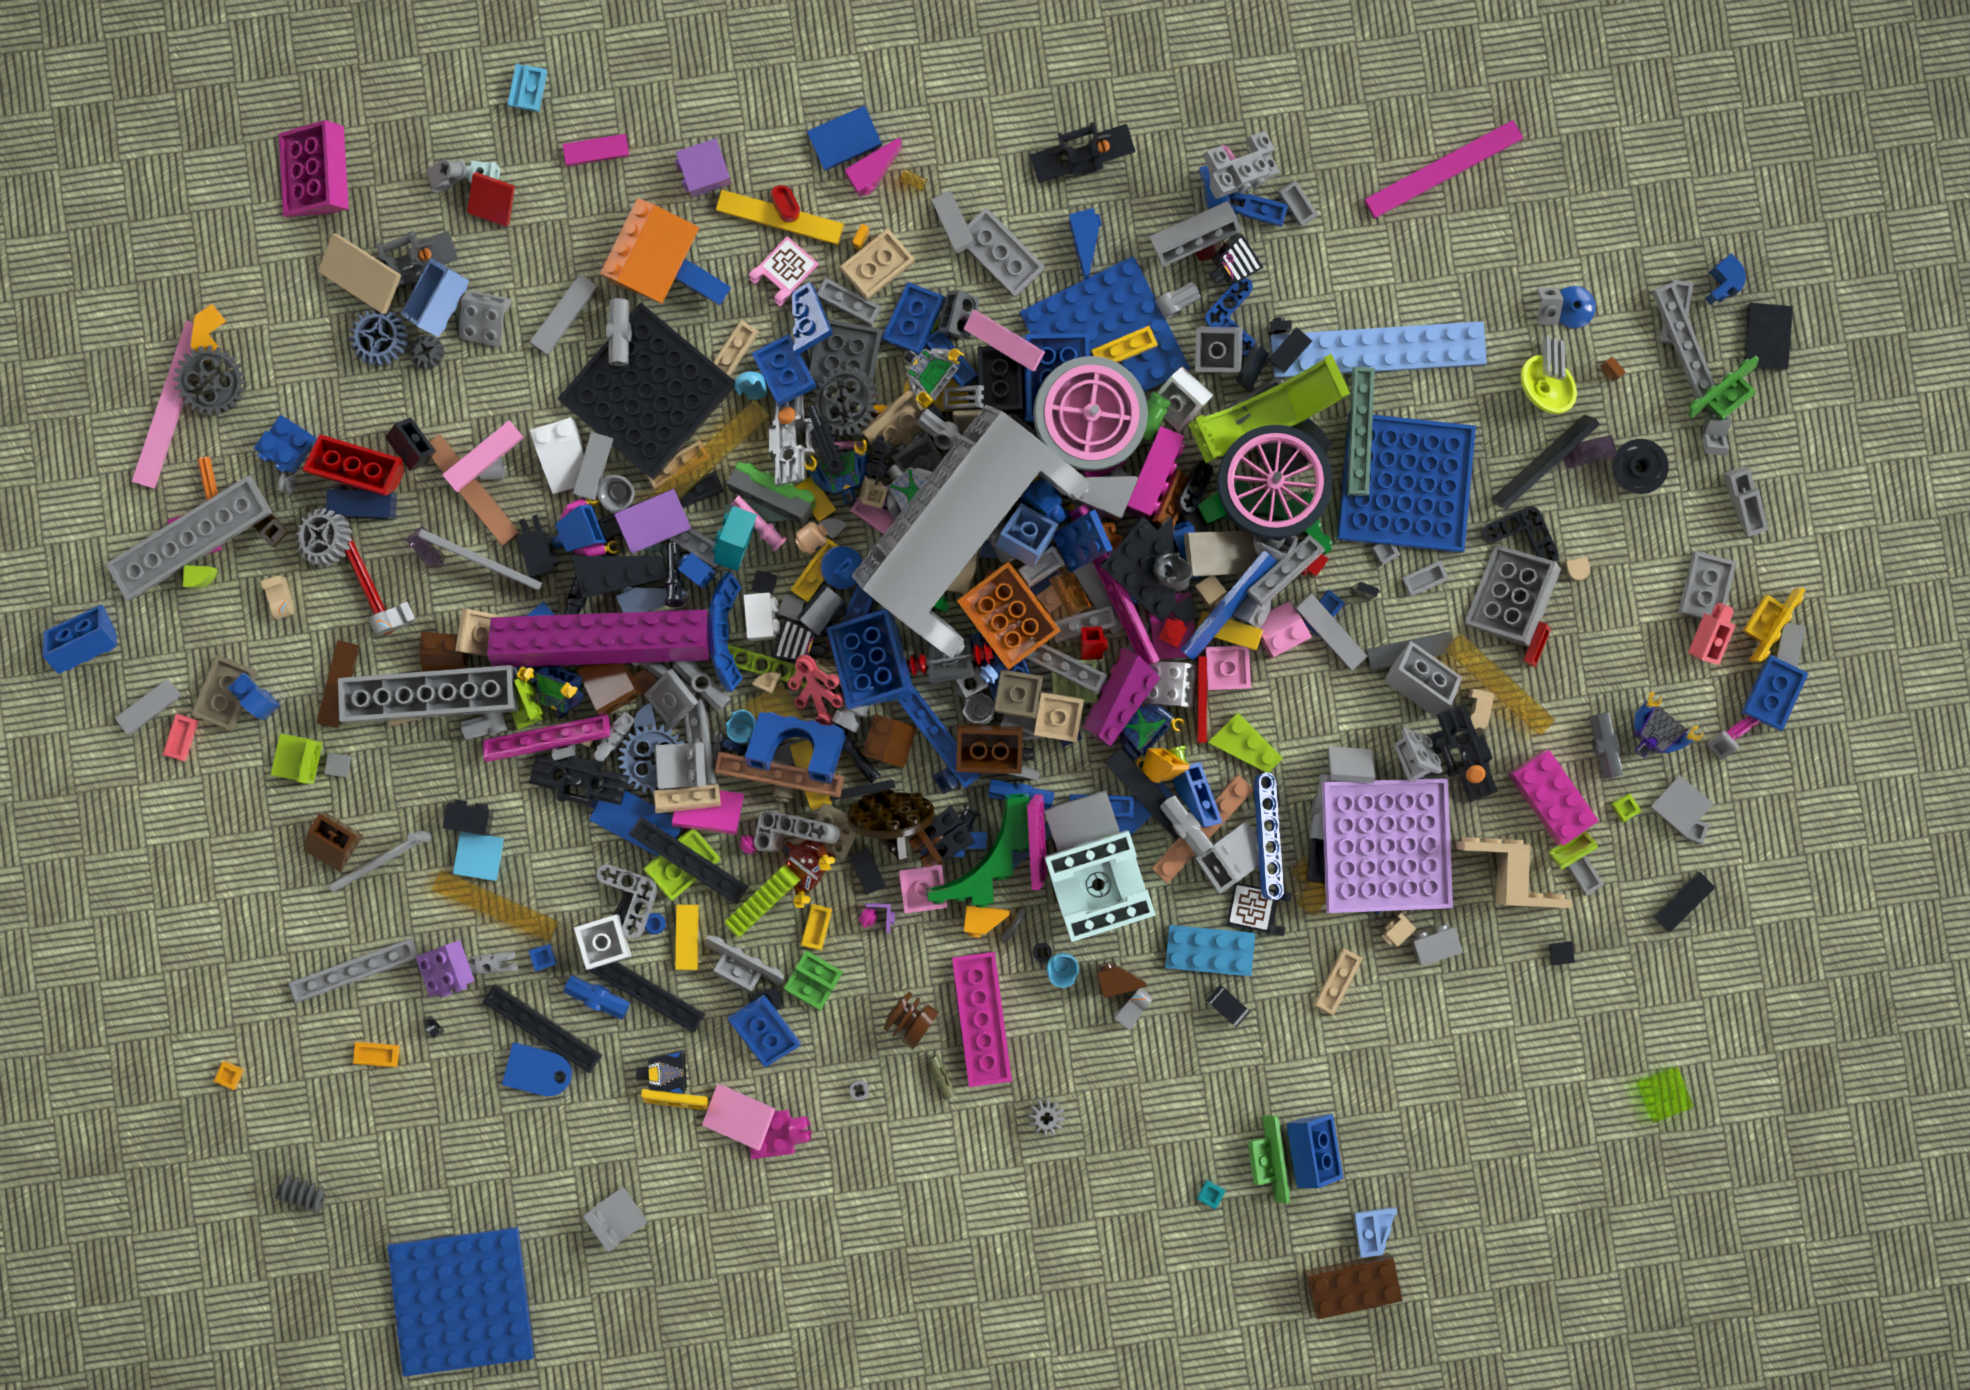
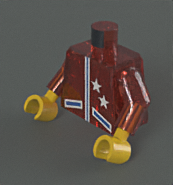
(809, 864)

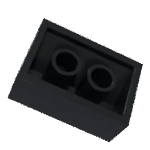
(1287, 452)

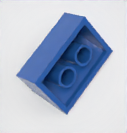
(79, 639)
(1314, 1151)

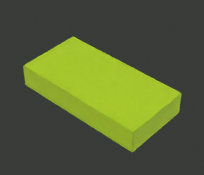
(1573, 850)

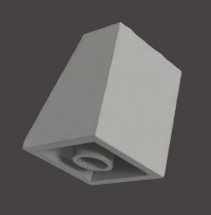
(1108, 495)

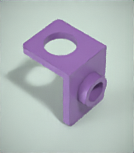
(890, 915)

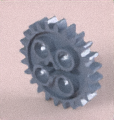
(652, 738)

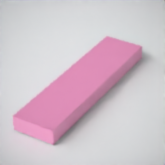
(1004, 340)
(483, 456)

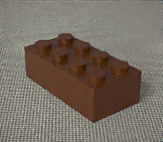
(1353, 1286)

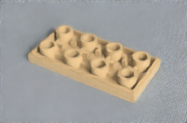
(359, 273)

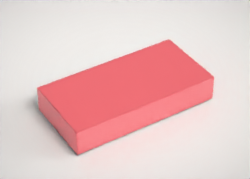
(180, 737)

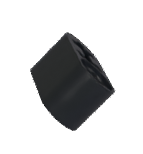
(1228, 1006)

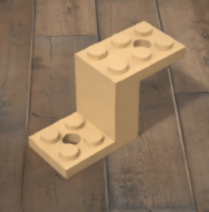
(1513, 873)

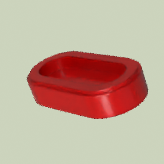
(785, 203)

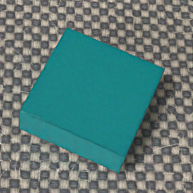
(1211, 1194)

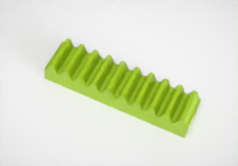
(762, 901)

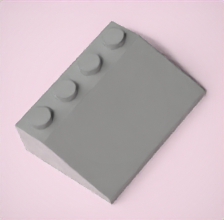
(1513, 595)

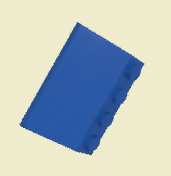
(1058, 350)
(870, 660)

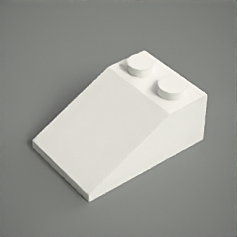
(559, 453)

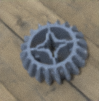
(395, 342)

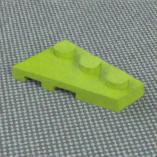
(1245, 743)

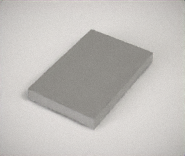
(1706, 584)
(1082, 820)

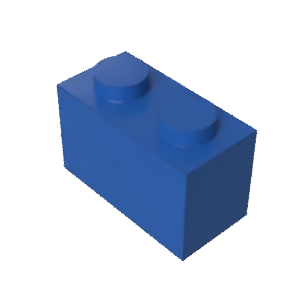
(696, 570)

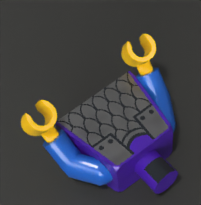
(1659, 730)

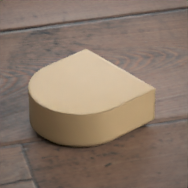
(1578, 568)

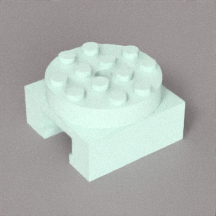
(1119, 900)

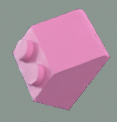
(1283, 630)

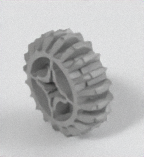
(315, 538)

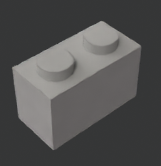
(1436, 945)

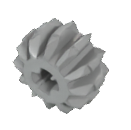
(1051, 1121)

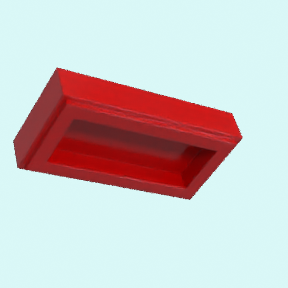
(1537, 644)

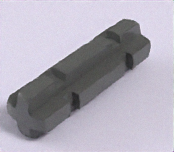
(718, 739)

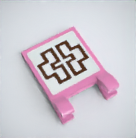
(785, 268)

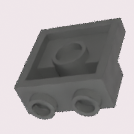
(918, 453)

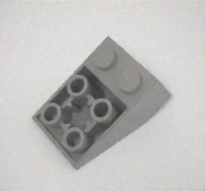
(1231, 858)

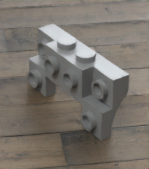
(1244, 171)

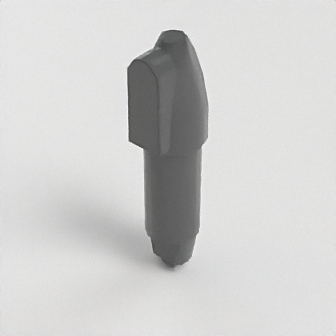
(1010, 929)

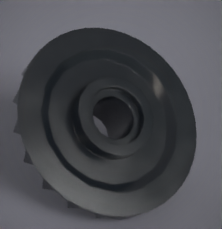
(1653, 463)

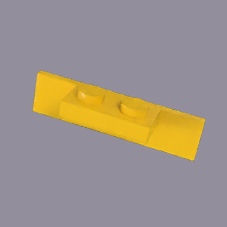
(1768, 621)

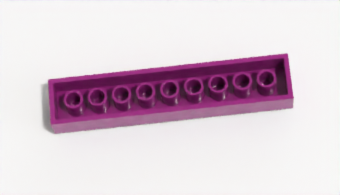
(599, 638)

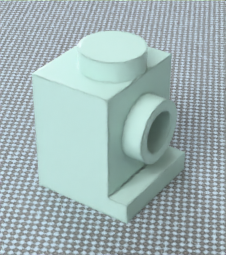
(490, 169)

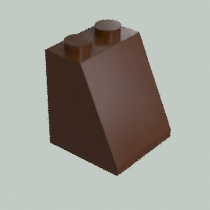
(609, 686)

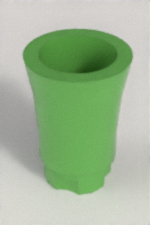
(1157, 408)

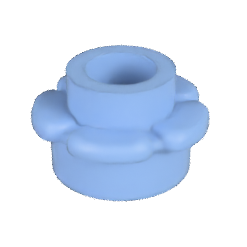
(988, 674)

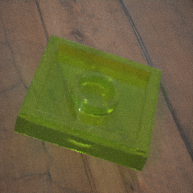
(1664, 1094)

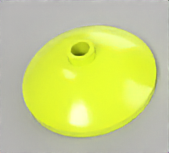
(1546, 392)

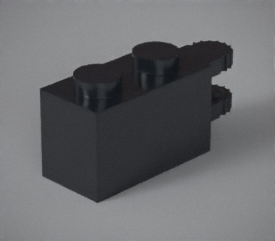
(537, 549)

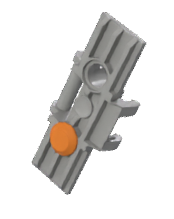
(782, 441)

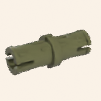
(941, 1077)

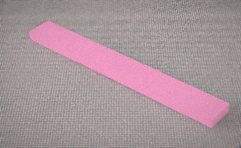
(164, 419)

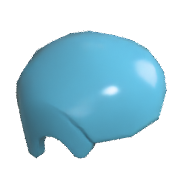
(751, 384)
(741, 726)
(1062, 970)

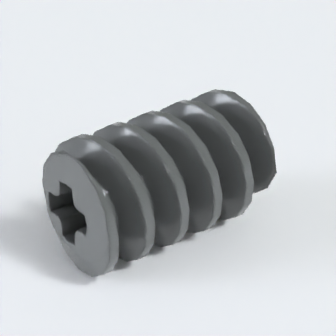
(301, 1194)

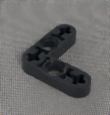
(1523, 524)

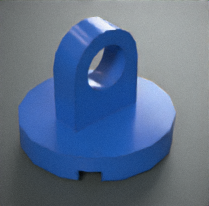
(839, 565)

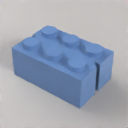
(434, 297)

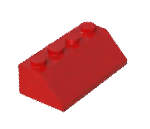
(354, 465)

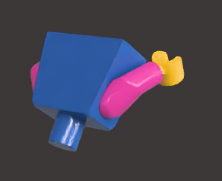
(581, 531)

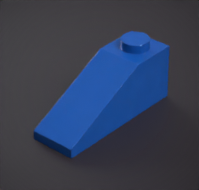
(1085, 229)
(1197, 795)

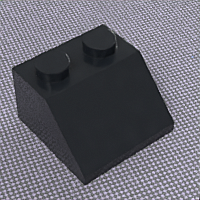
(822, 611)

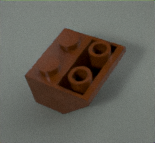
(331, 841)

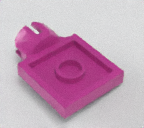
(783, 1135)

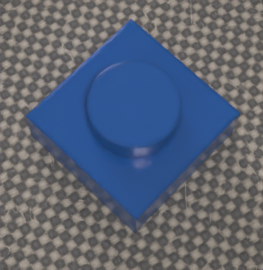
(543, 957)

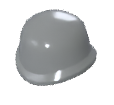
(615, 493)

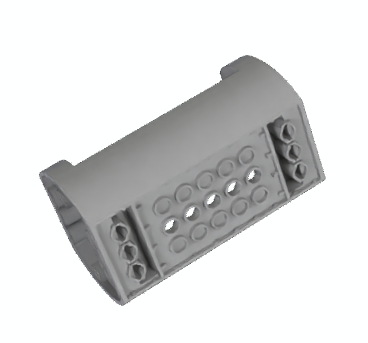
(955, 517)

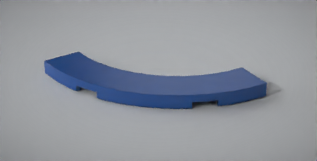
(719, 631)

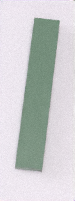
(1360, 431)

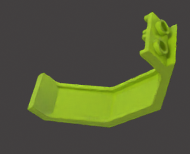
(1281, 405)

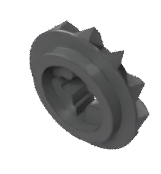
(436, 353)

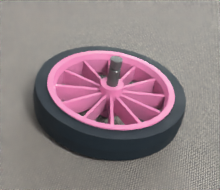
(1274, 481)

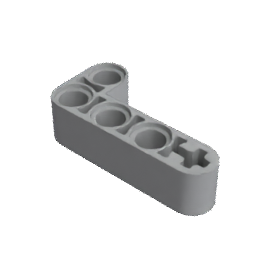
(798, 828)

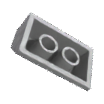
(1423, 679)

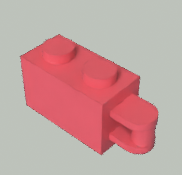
(1713, 634)

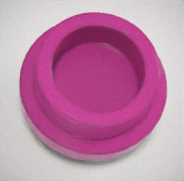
(747, 844)
(868, 917)

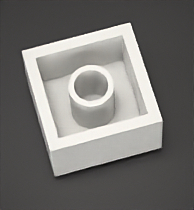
(761, 617)
(602, 942)

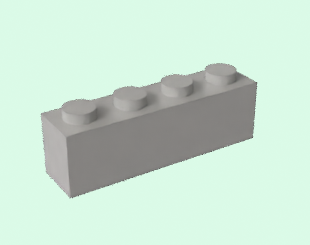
(1195, 233)

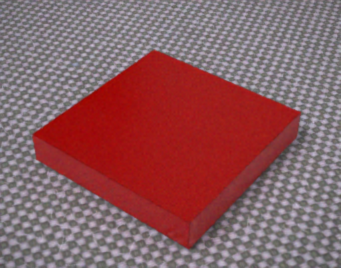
(491, 199)

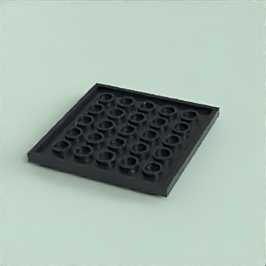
(654, 399)

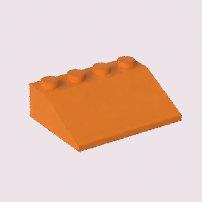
(649, 251)
(1008, 615)

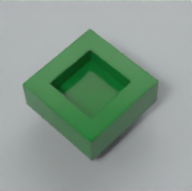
(942, 605)

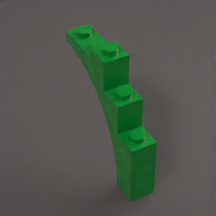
(1212, 511)
(996, 863)

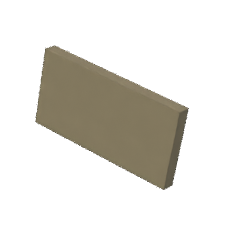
(1219, 552)

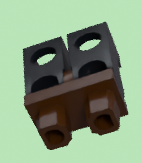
(942, 838)

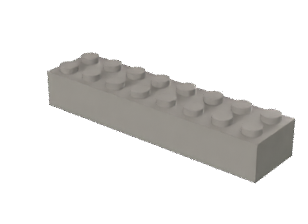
(428, 694)

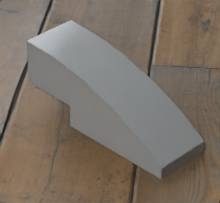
(1746, 500)

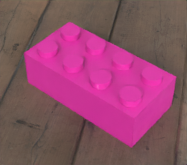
(1153, 475)
(1553, 797)

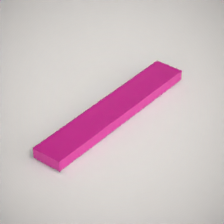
(546, 738)

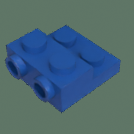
(285, 445)

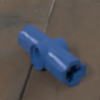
(999, 789)
(596, 997)

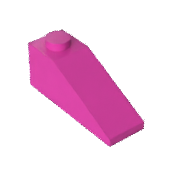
(870, 170)

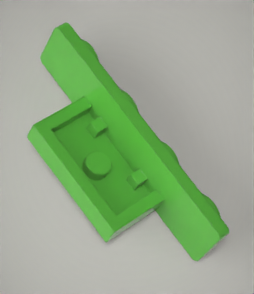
(1728, 394)
(1268, 1159)

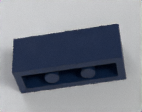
(361, 503)

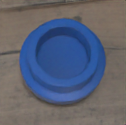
(655, 923)

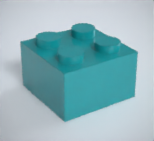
(733, 538)

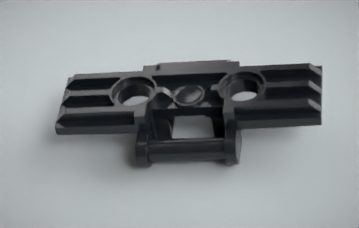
(579, 773)

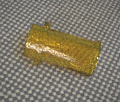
(913, 179)

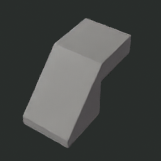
(1715, 434)

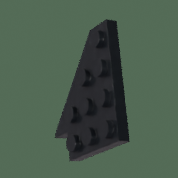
(1133, 562)

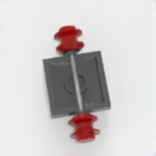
(944, 668)

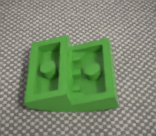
(813, 980)

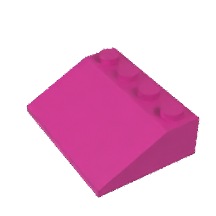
(313, 170)

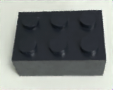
(1000, 379)

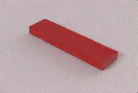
(1201, 700)

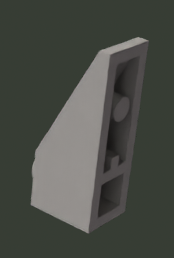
(1252, 613)

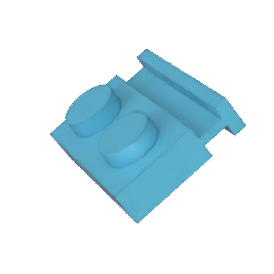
(527, 87)

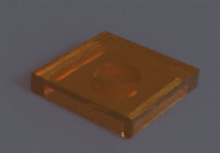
(1070, 593)

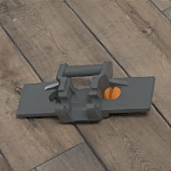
(411, 266)

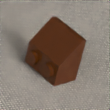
(439, 653)
(889, 741)
(1117, 980)

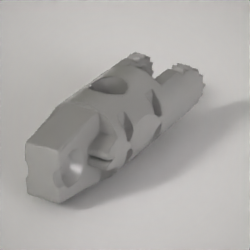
(618, 732)
(492, 963)

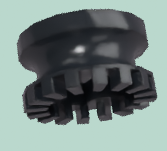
(1043, 958)

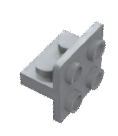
(1417, 755)

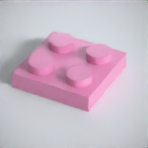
(1228, 668)
(914, 887)

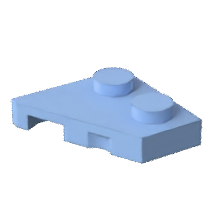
(1373, 1230)

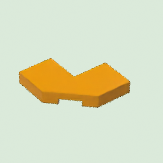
(203, 324)

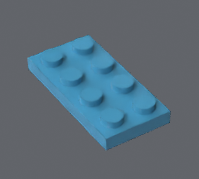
(1210, 950)

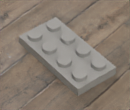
(1002, 253)

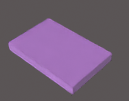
(652, 521)

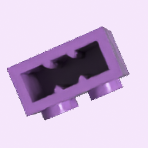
(702, 168)
(445, 969)

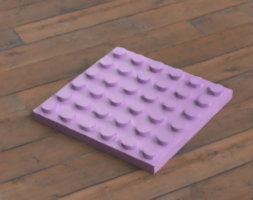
(1387, 845)

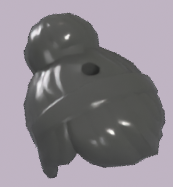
(1177, 571)

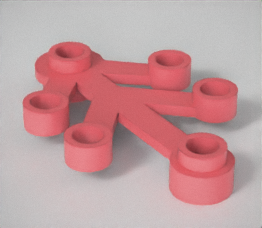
(807, 667)

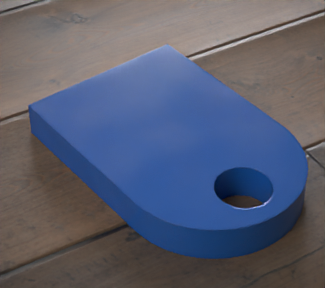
(535, 1070)

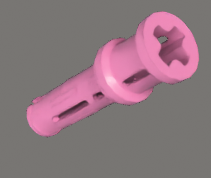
(765, 530)

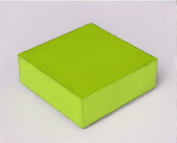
(1625, 807)

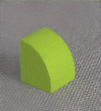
(198, 576)

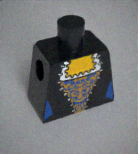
(665, 1072)

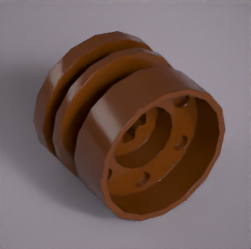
(910, 1020)

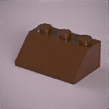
(989, 749)

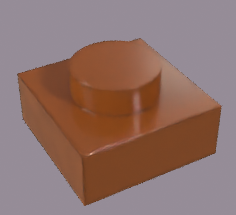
(1612, 369)

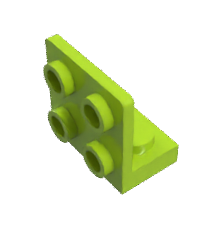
(529, 710)
(297, 758)

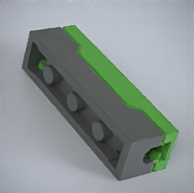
(761, 489)

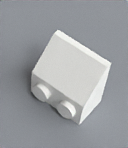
(1185, 397)

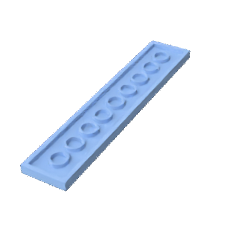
(1392, 348)

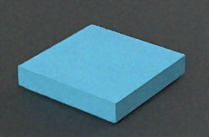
(478, 856)

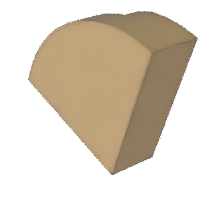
(767, 681)

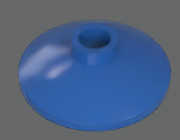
(1573, 317)

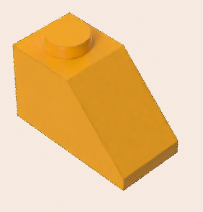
(1162, 765)
(982, 920)

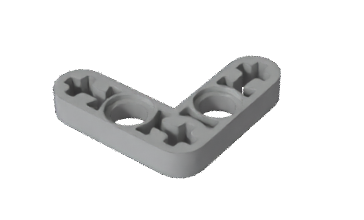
(636, 889)

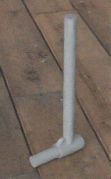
(413, 840)

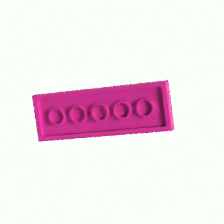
(982, 1019)

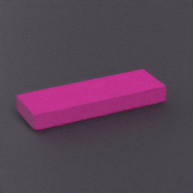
(596, 150)

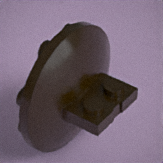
(891, 818)

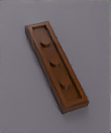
(341, 667)

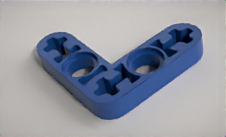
(1225, 321)

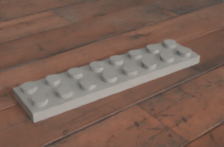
(189, 538)

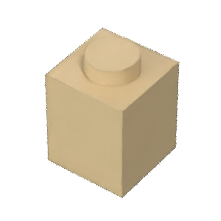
(1211, 592)

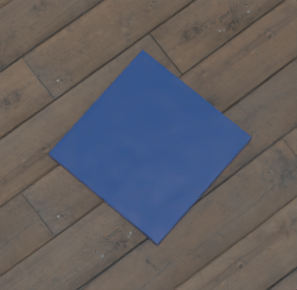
(1414, 487)

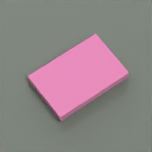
(738, 1116)

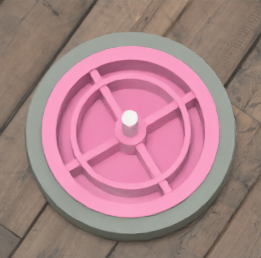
(1091, 413)

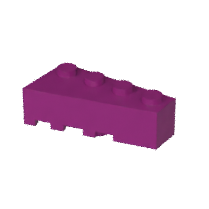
(1121, 697)

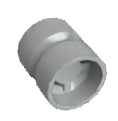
(850, 718)

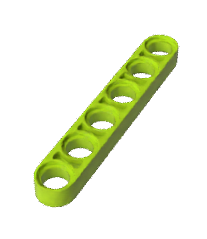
(773, 663)

